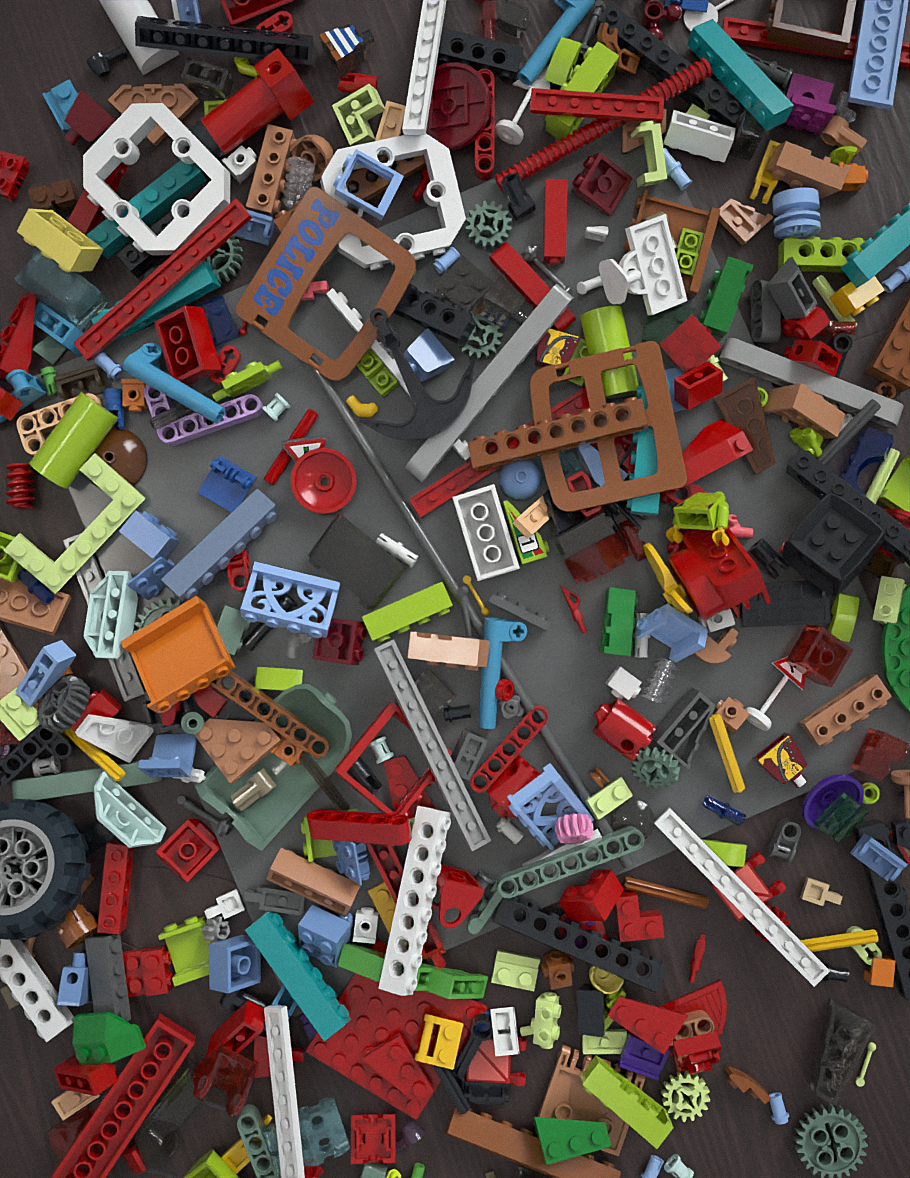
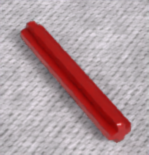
(283, 457)

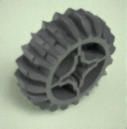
(63, 704)

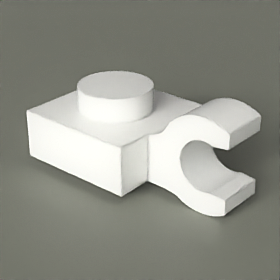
(228, 905)

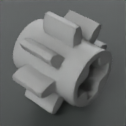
(216, 929)

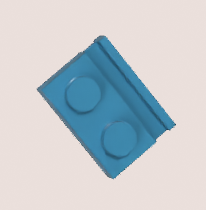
(60, 101)

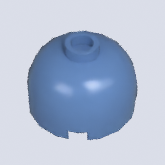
(520, 480)

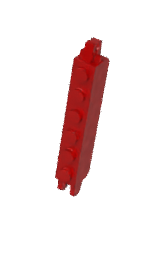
(391, 869)

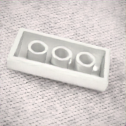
(123, 16)
(486, 533)

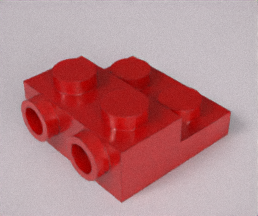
(148, 971)

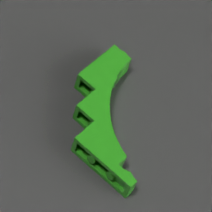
(440, 981)

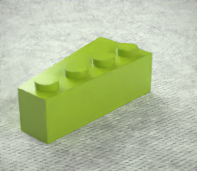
(627, 1101)

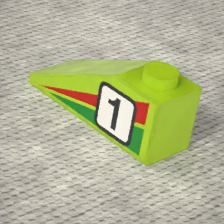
(527, 549)

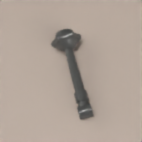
(600, 7)
(530, 255)
(462, 592)
(224, 826)

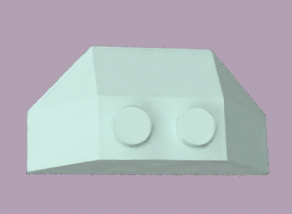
(110, 615)
(125, 815)

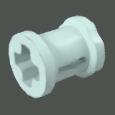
(276, 407)
(381, 749)
(677, 1168)

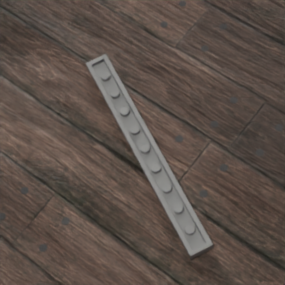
(431, 745)

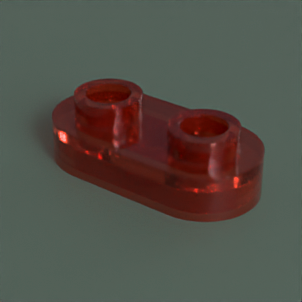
(630, 534)

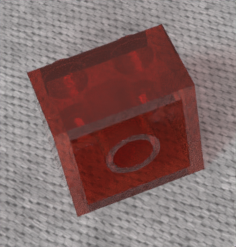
(819, 655)

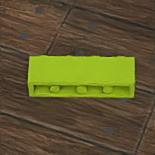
(407, 611)

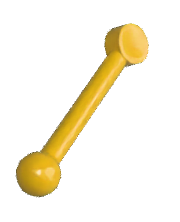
(467, 580)

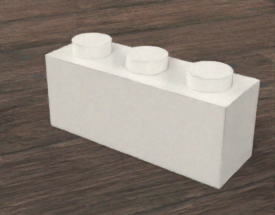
(699, 136)

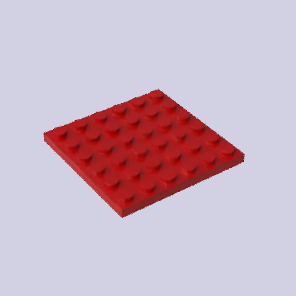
(380, 1016)

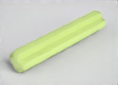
(826, 291)
(882, 476)

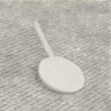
(695, 18)

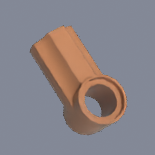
(838, 133)

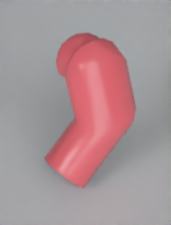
(738, 531)

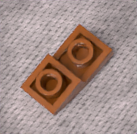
(745, 1082)

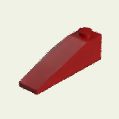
(18, 337)
(714, 448)

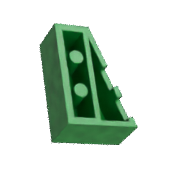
(724, 296)
(618, 621)
(569, 1138)

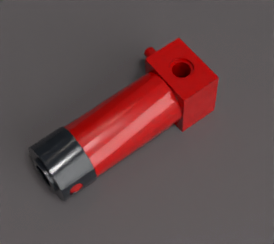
(254, 106)

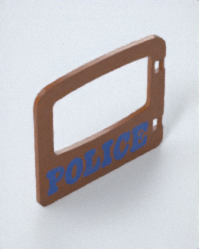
(295, 261)

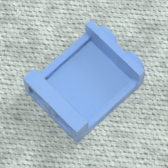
(674, 630)

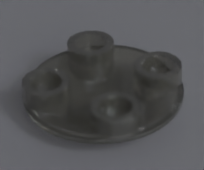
(634, 814)

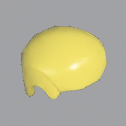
(605, 981)

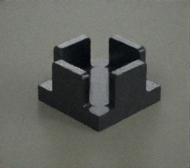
(155, 718)

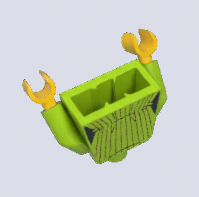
(701, 512)

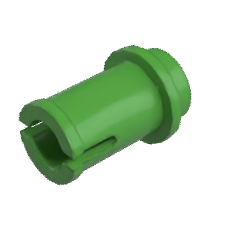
(47, 374)

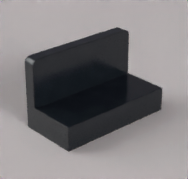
(590, 1011)

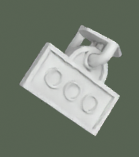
(652, 268)

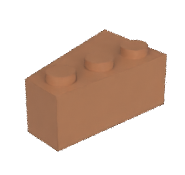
(801, 170)

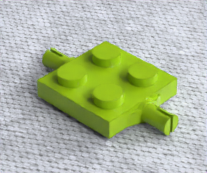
(241, 382)

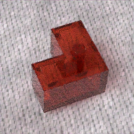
(598, 558)
(877, 753)

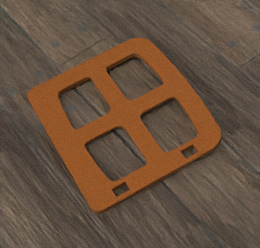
(659, 414)

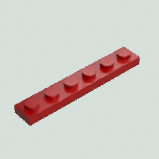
(596, 105)

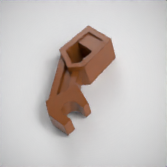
(629, 62)

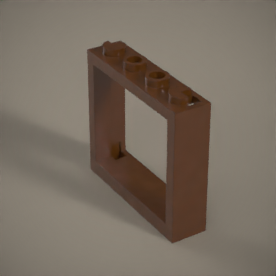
(809, 38)

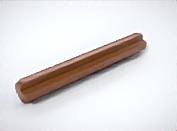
(666, 892)

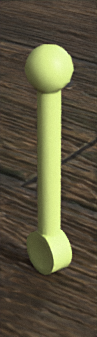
(859, 1080)

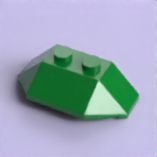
(104, 1038)

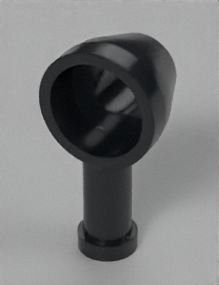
(100, 61)

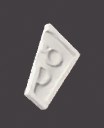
(115, 735)

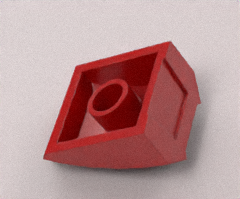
(188, 849)

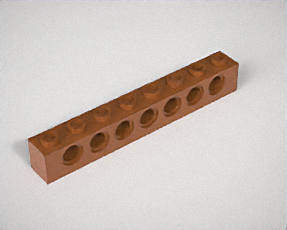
(366, 189)
(613, 428)

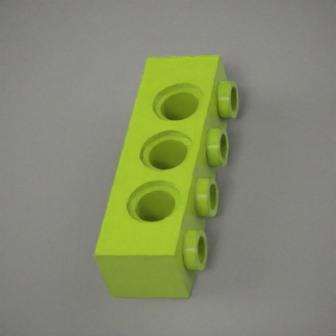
(815, 261)

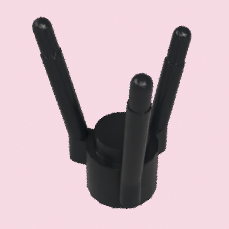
(616, 509)

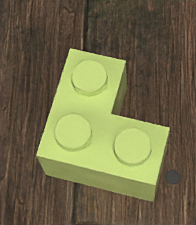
(355, 112)

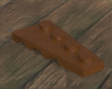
(745, 411)

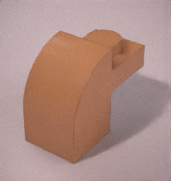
(715, 650)

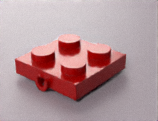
(690, 344)

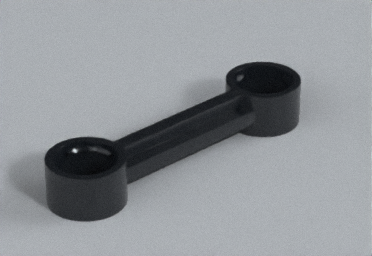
(471, 1047)

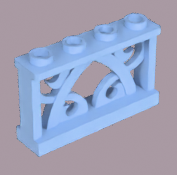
(290, 579)
(542, 788)

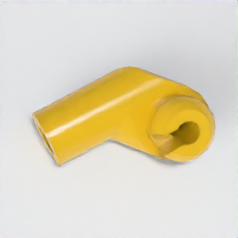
(362, 410)

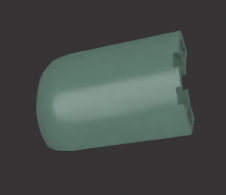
(294, 783)

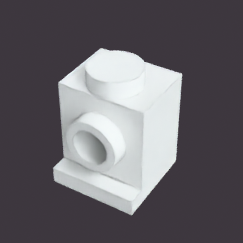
(238, 169)
(366, 935)

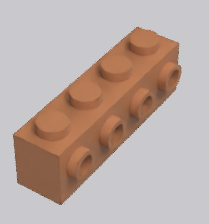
(271, 171)
(845, 709)
(313, 881)

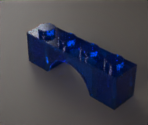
(872, 448)

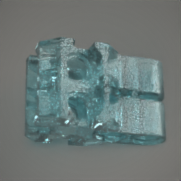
(311, 1134)

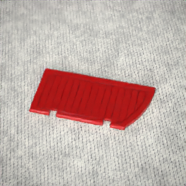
(709, 999)

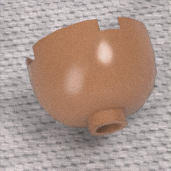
(315, 150)

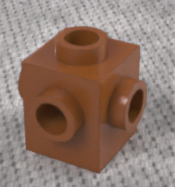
(557, 969)

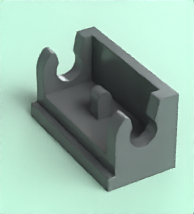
(468, 753)

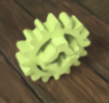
(692, 1087)

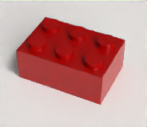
(187, 345)

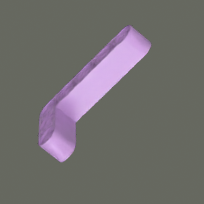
(201, 428)

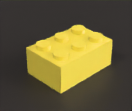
(59, 240)

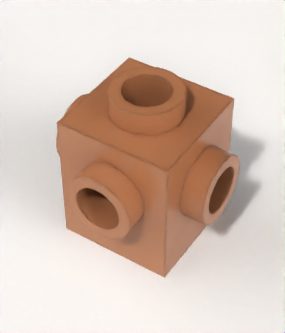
(732, 713)

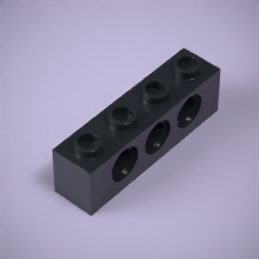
(489, 49)
(140, 262)
(457, 331)

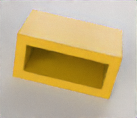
(852, 300)

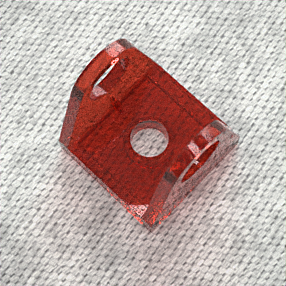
(234, 1081)

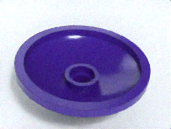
(826, 792)

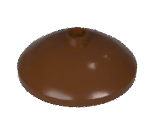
(128, 454)

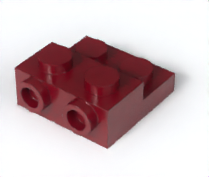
(601, 183)
(341, 643)

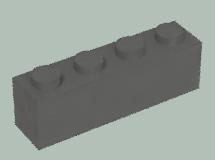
(107, 974)

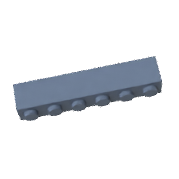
(220, 546)

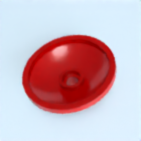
(307, 478)

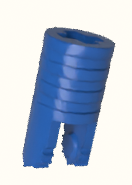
(114, 403)

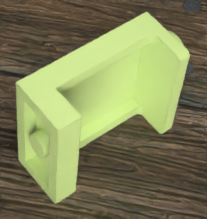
(654, 154)
(888, 600)

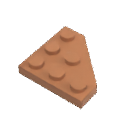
(175, 98)
(237, 744)

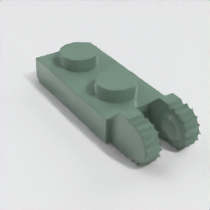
(486, 908)

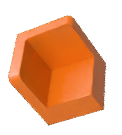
(881, 971)

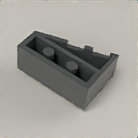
(684, 726)

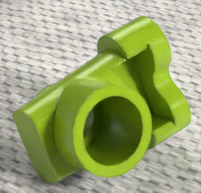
(808, 440)

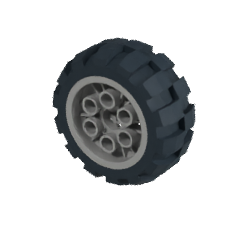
(59, 872)

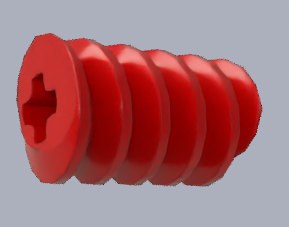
(19, 486)

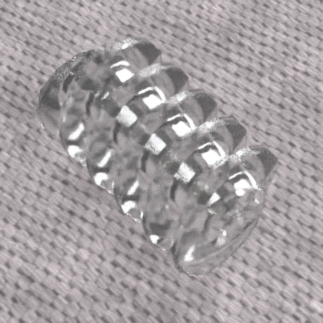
(298, 180)
(660, 680)

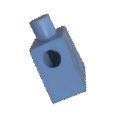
(428, 356)
(75, 989)

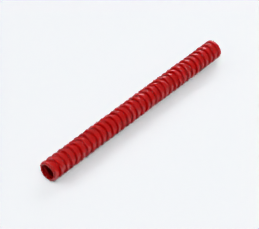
(602, 126)

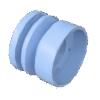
(796, 213)

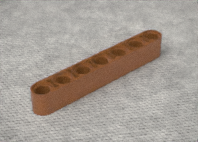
(276, 710)

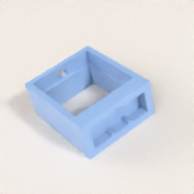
(376, 167)

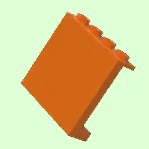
(179, 654)

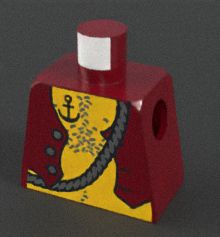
(555, 348)
(783, 760)

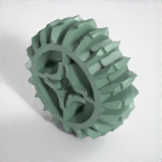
(229, 258)

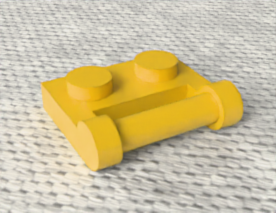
(446, 1042)

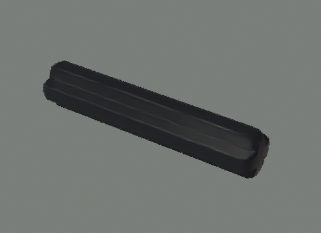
(452, 1088)

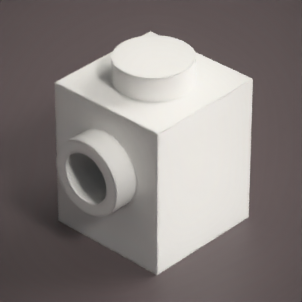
(719, 621)
(623, 684)

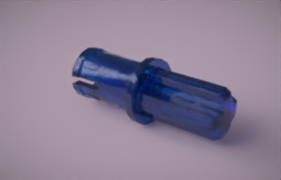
(36, 587)
(724, 810)

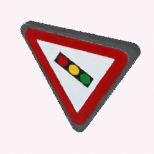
(298, 447)

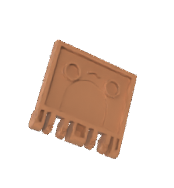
(569, 1100)

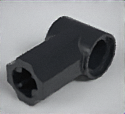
(519, 200)
(847, 345)
(234, 1000)

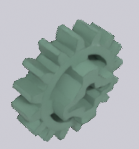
(485, 216)
(488, 332)
(656, 768)

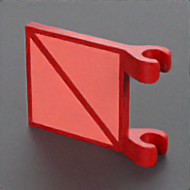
(754, 883)
(492, 1068)

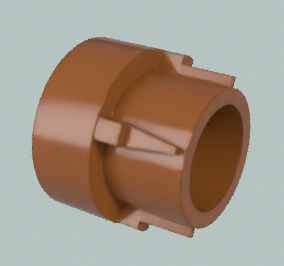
(77, 927)

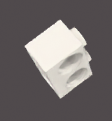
(505, 1031)

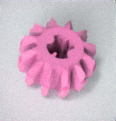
(574, 828)

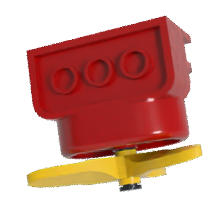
(708, 575)

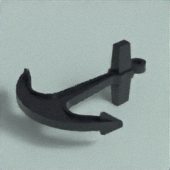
(429, 414)

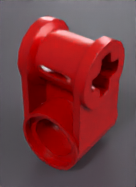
(238, 567)

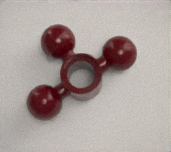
(672, 14)

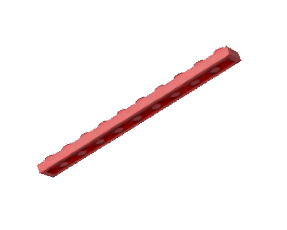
(755, 34)
(163, 279)
(466, 476)

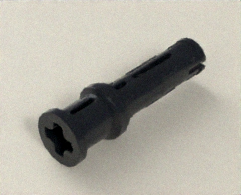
(262, 629)

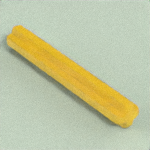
(726, 753)
(97, 755)
(841, 940)

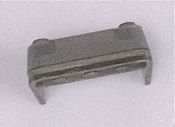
(157, 1133)

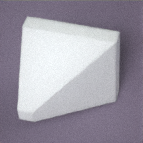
(596, 233)

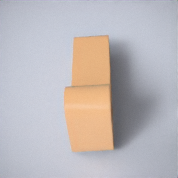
(40, 426)

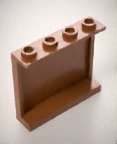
(681, 217)

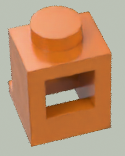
(856, 177)
(139, 402)
(291, 759)

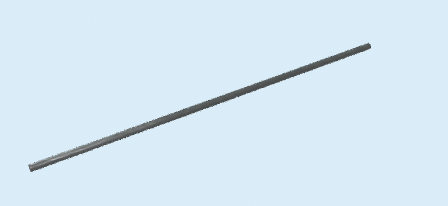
(452, 585)

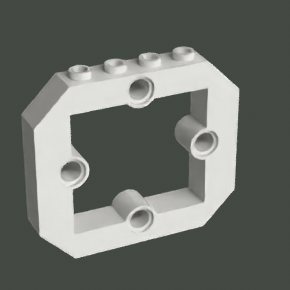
(107, 155)
(441, 178)

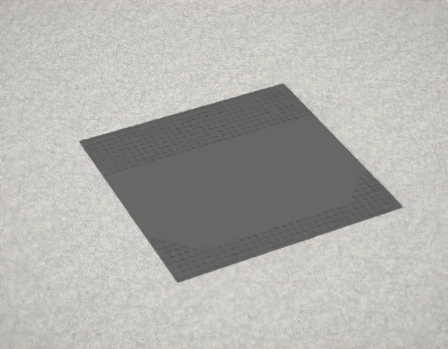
(553, 666)

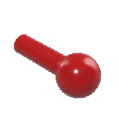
(422, 185)

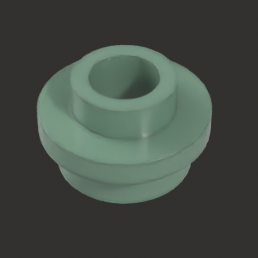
(185, 722)

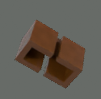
(62, 192)

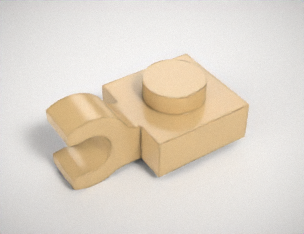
(818, 892)

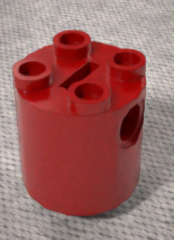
(623, 728)
(512, 780)

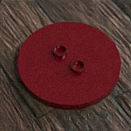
(458, 105)

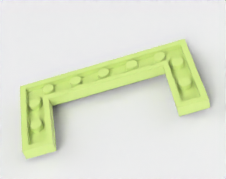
(57, 573)

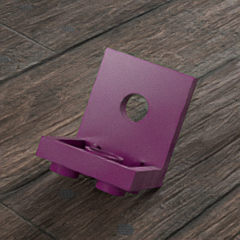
(809, 112)

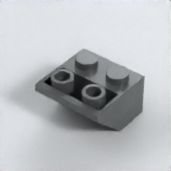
(791, 291)

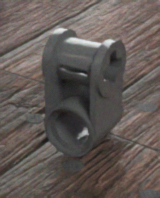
(783, 844)

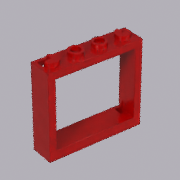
(413, 795)

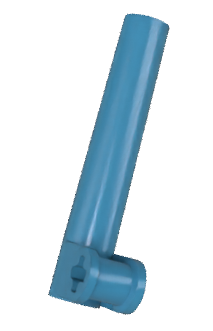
(573, 14)
(146, 367)
(26, 388)
(496, 631)

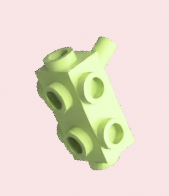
(545, 1024)

